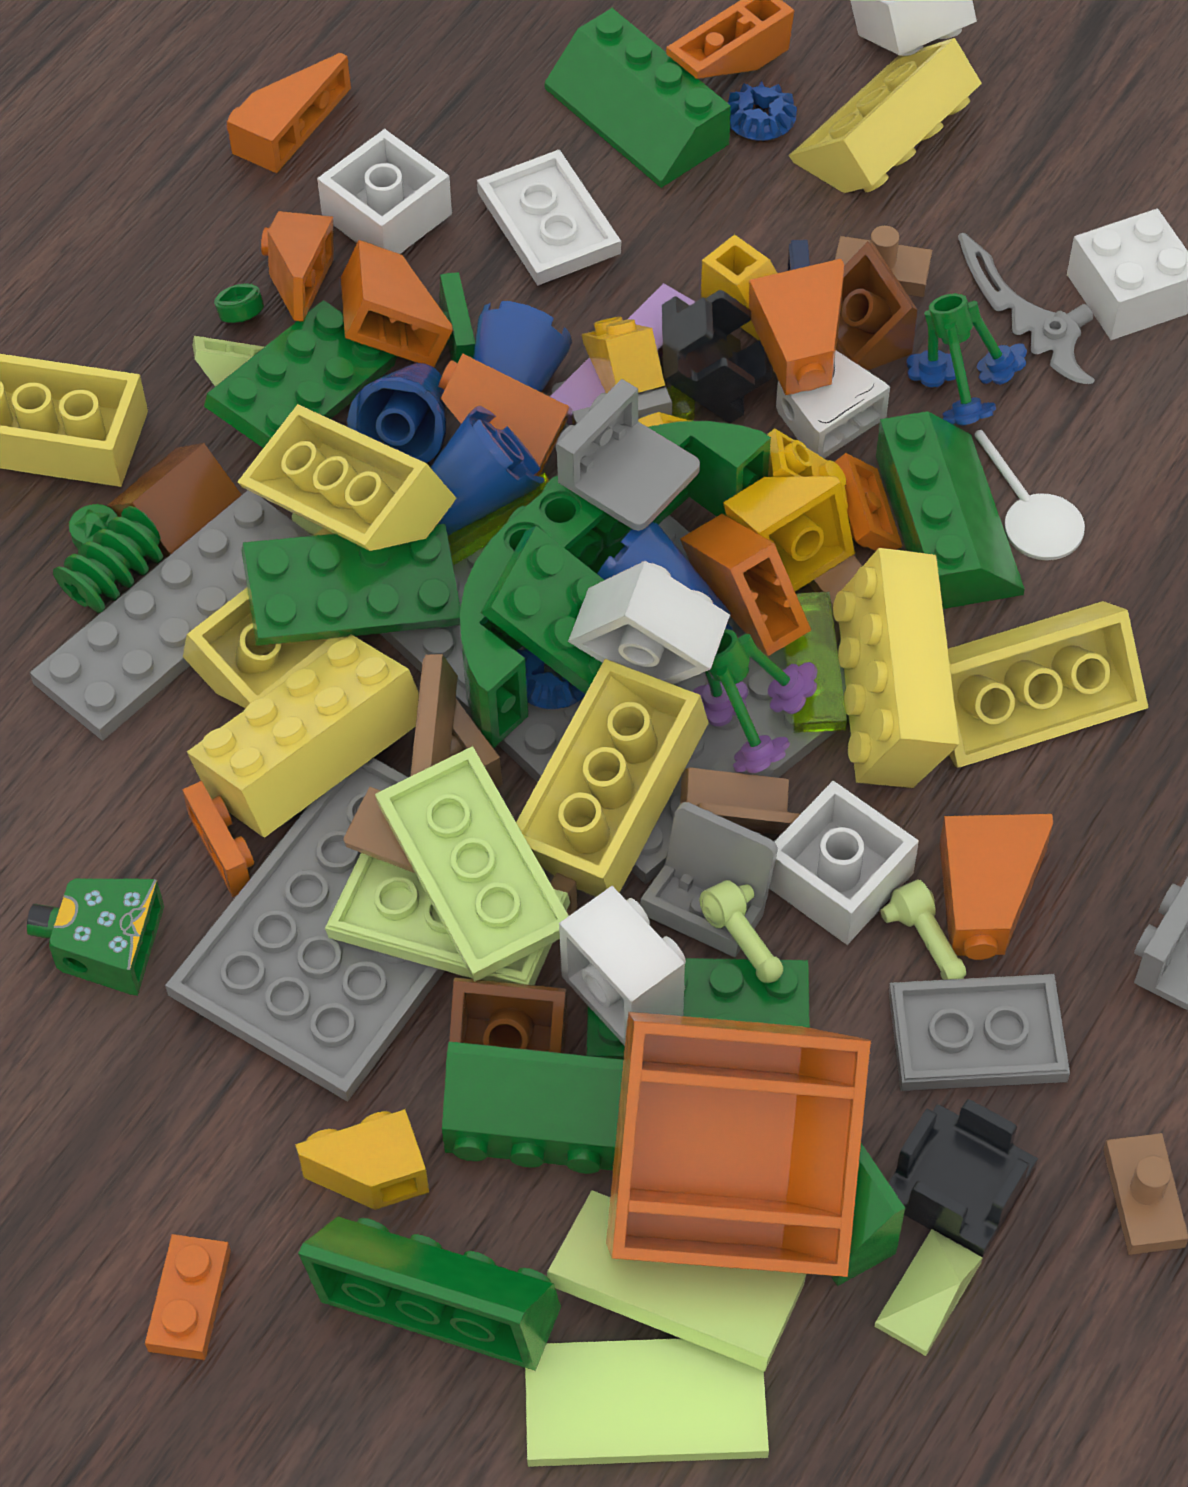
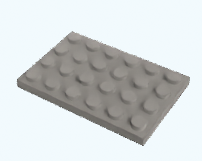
(277, 974)

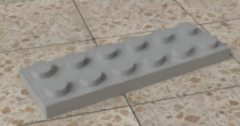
(141, 637)

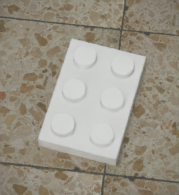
(548, 217)

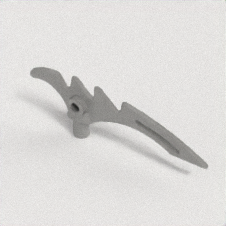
(1049, 329)

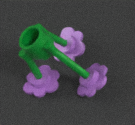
(727, 695)

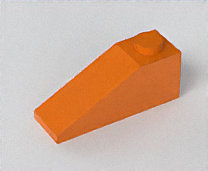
(736, 39)
(285, 113)
(298, 257)

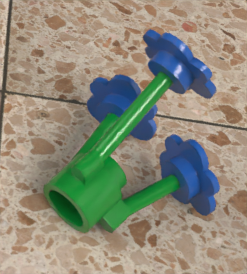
(951, 320)

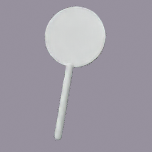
(1037, 523)

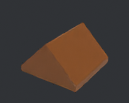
(875, 312)
(180, 494)
(509, 1015)

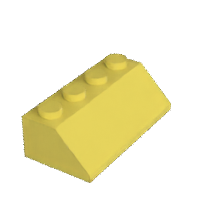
(889, 118)
(348, 482)
(231, 663)
(1044, 681)
(611, 776)

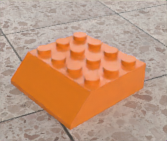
(737, 1145)

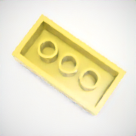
(69, 419)
(896, 669)
(307, 734)

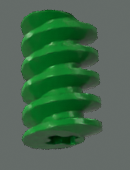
(110, 559)

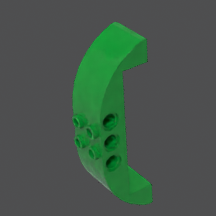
(493, 669)

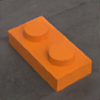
(868, 506)
(211, 822)
(188, 1297)

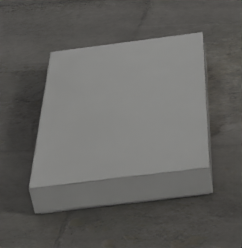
(978, 1032)

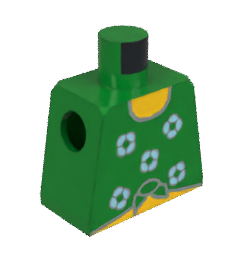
(102, 930)

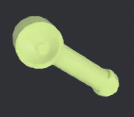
(726, 906)
(915, 906)

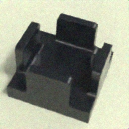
(706, 358)
(962, 1173)

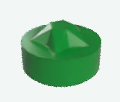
(239, 303)
(88, 521)

